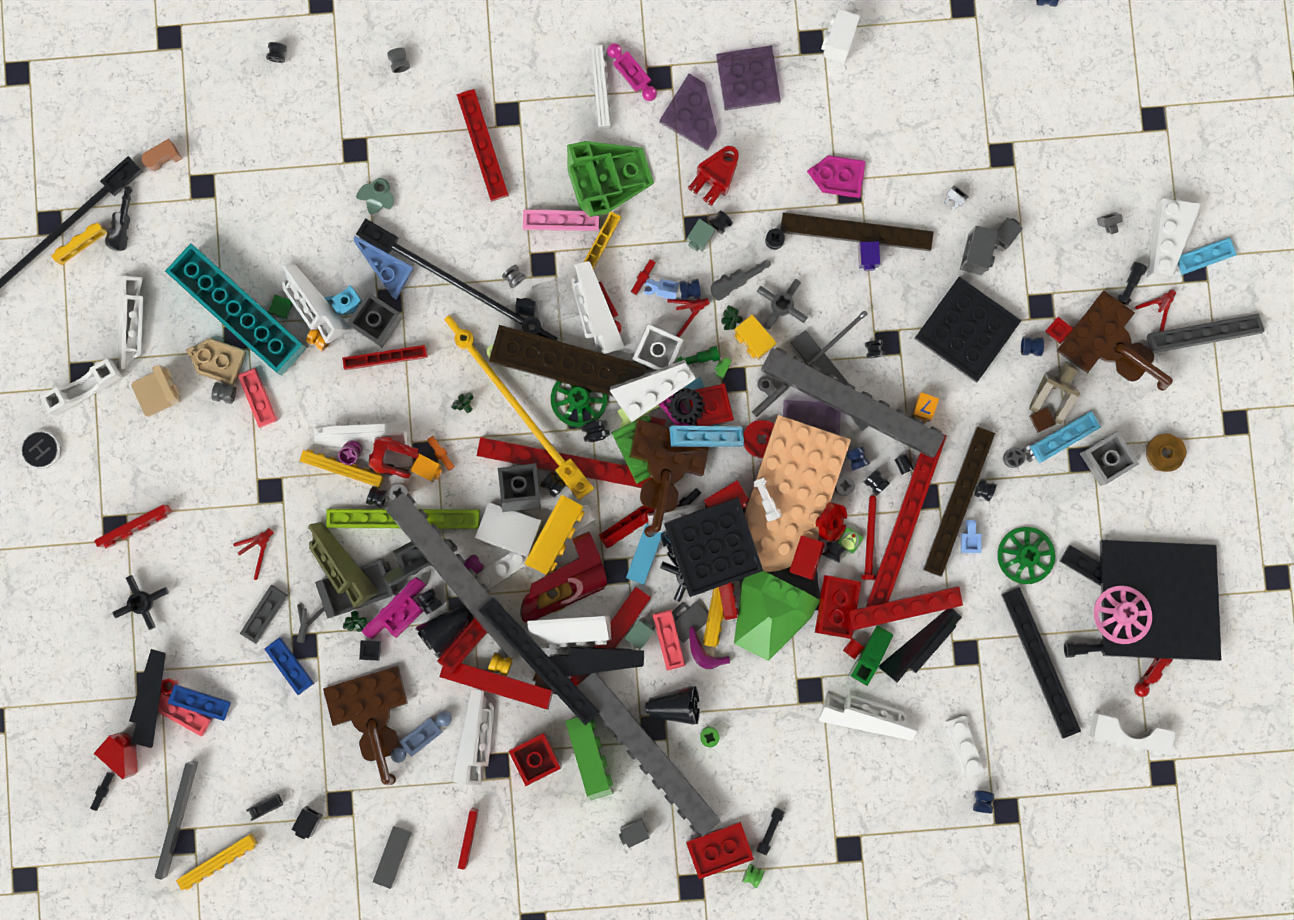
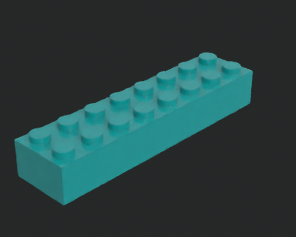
(236, 309)

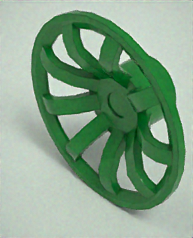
(577, 399)
(1026, 555)

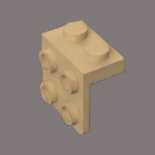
(156, 391)

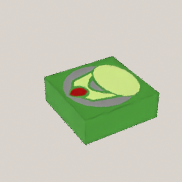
(850, 540)

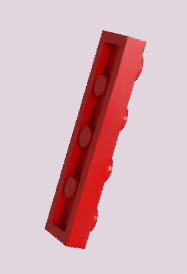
(140, 523)

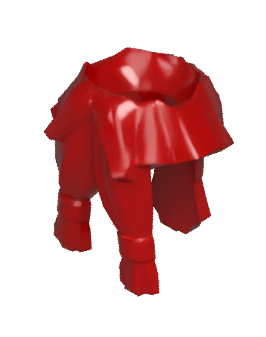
(380, 447)

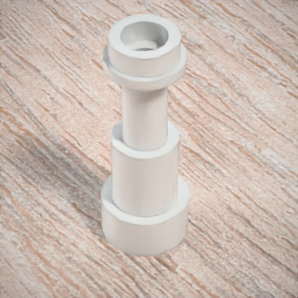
(768, 503)

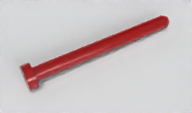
(870, 539)

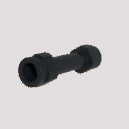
(777, 815)

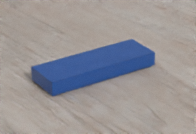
(289, 666)
(199, 702)

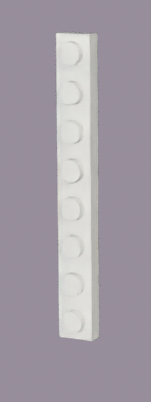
(514, 562)

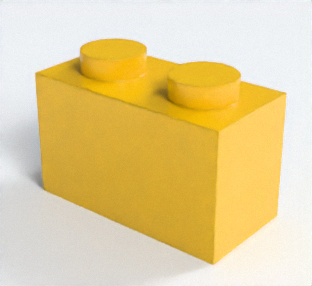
(754, 337)

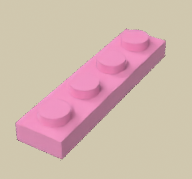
(559, 220)

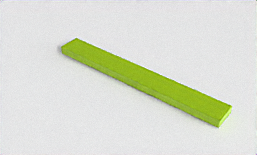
(381, 519)

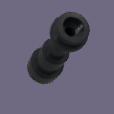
(1137, 270)
(1072, 649)

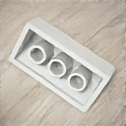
(570, 631)

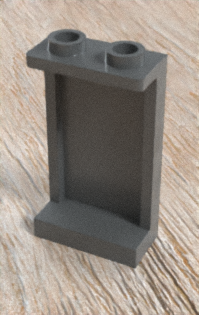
(338, 604)

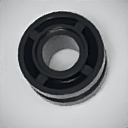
(595, 431)

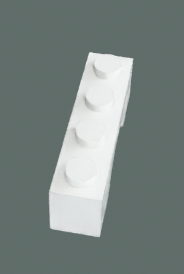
(67, 396)
(1155, 739)

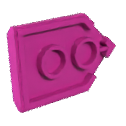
(839, 176)

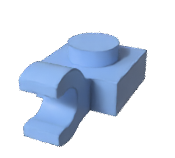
(664, 288)
(970, 541)

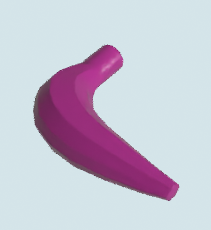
(700, 655)

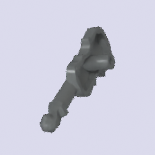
(725, 285)

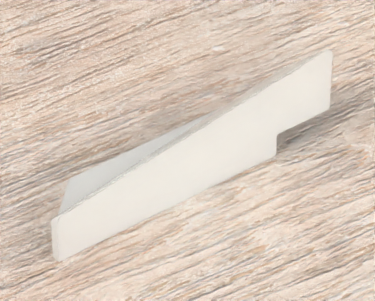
(312, 305)
(594, 310)
(129, 319)
(363, 434)
(866, 716)

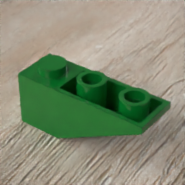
(871, 655)

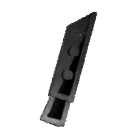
(921, 646)
(593, 660)
(147, 700)

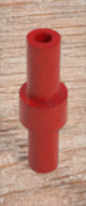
(642, 276)

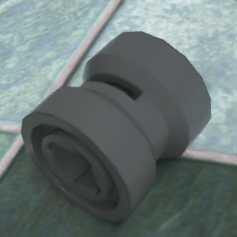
(398, 59)
(223, 392)

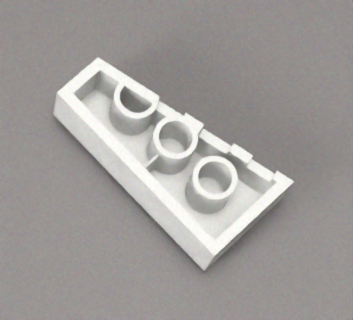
(1170, 232)
(647, 391)

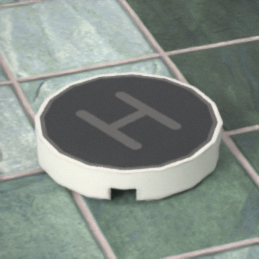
(40, 449)

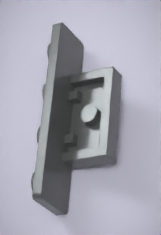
(410, 563)

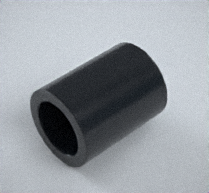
(903, 464)

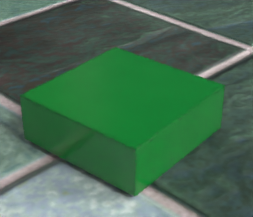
(280, 306)

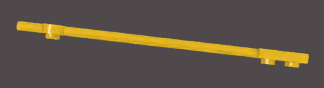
(567, 470)

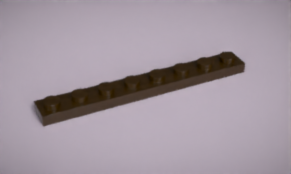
(856, 231)
(958, 501)

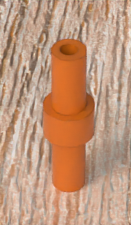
(440, 453)

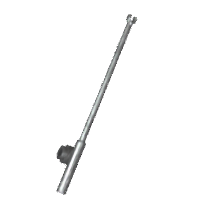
(774, 393)

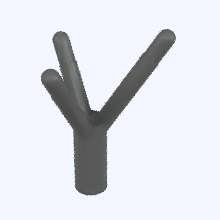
(304, 626)

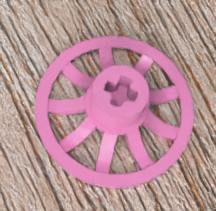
(1124, 614)

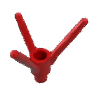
(1163, 303)
(694, 305)
(260, 540)

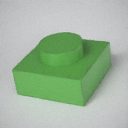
(722, 367)

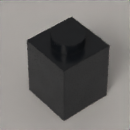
(306, 823)

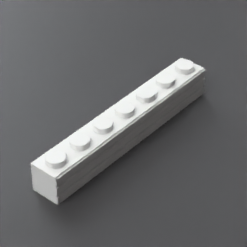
(601, 87)

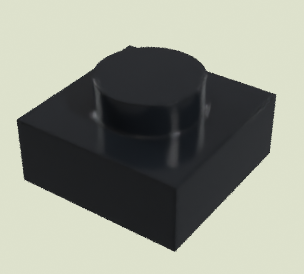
(525, 306)
(370, 650)

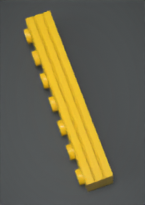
(602, 239)
(330, 464)
(714, 620)
(217, 862)

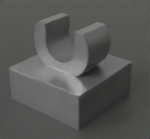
(1110, 222)

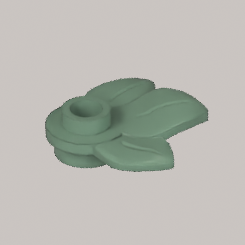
(375, 198)

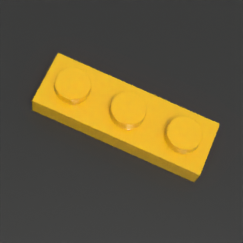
(79, 243)

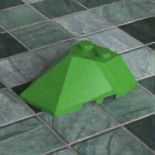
(770, 614)

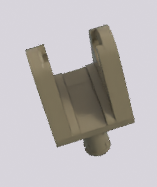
(1062, 381)

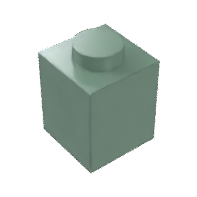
(700, 235)
(640, 633)

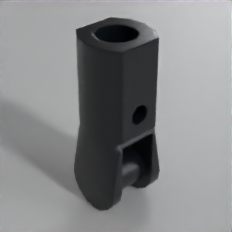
(266, 806)

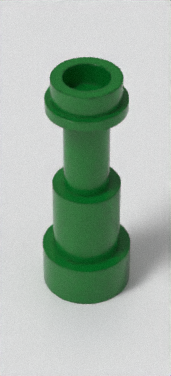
(703, 356)

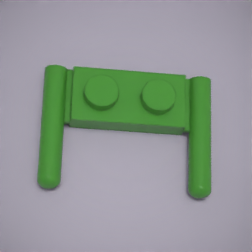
(623, 439)

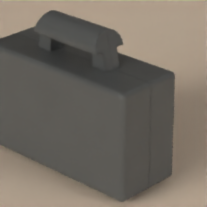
(693, 616)

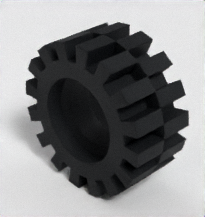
(697, 408)

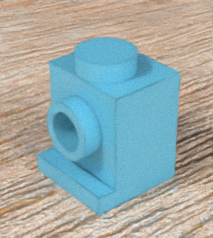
(352, 304)

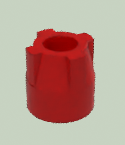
(853, 649)
(164, 687)

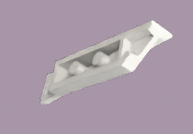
(475, 740)

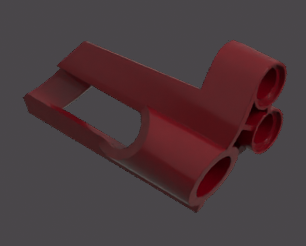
(584, 575)

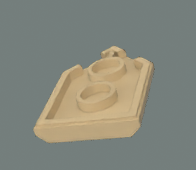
(217, 360)

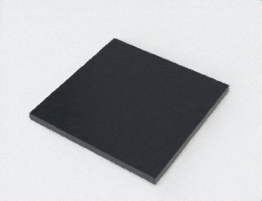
(1182, 595)

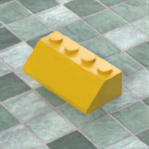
(554, 535)

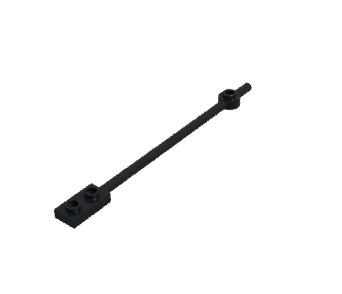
(113, 183)
(387, 242)

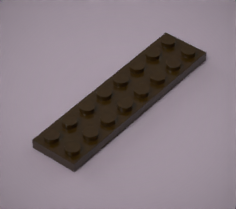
(561, 361)

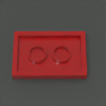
(836, 599)
(719, 850)

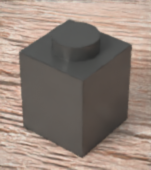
(1008, 232)
(634, 833)

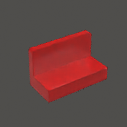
(807, 557)

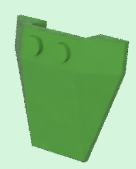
(606, 175)

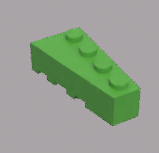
(589, 758)

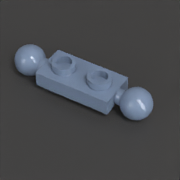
(421, 736)

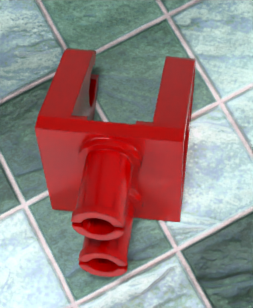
(717, 173)

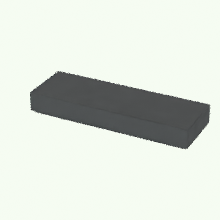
(263, 614)
(392, 857)

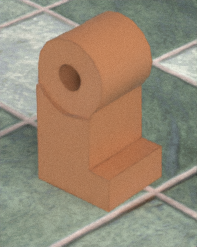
(160, 154)

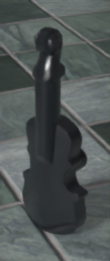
(116, 236)

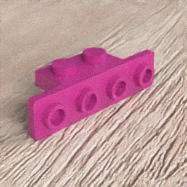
(398, 612)

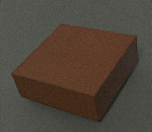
(1042, 420)

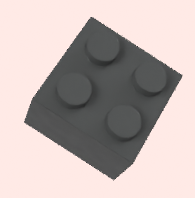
(979, 250)
(375, 320)
(519, 487)

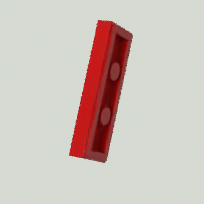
(462, 646)
(468, 838)

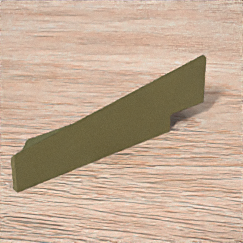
(340, 567)

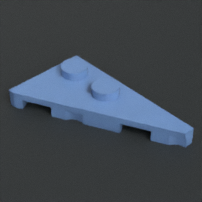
(389, 269)

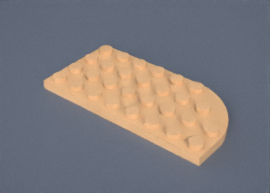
(801, 479)

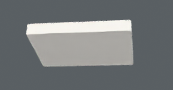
(508, 530)

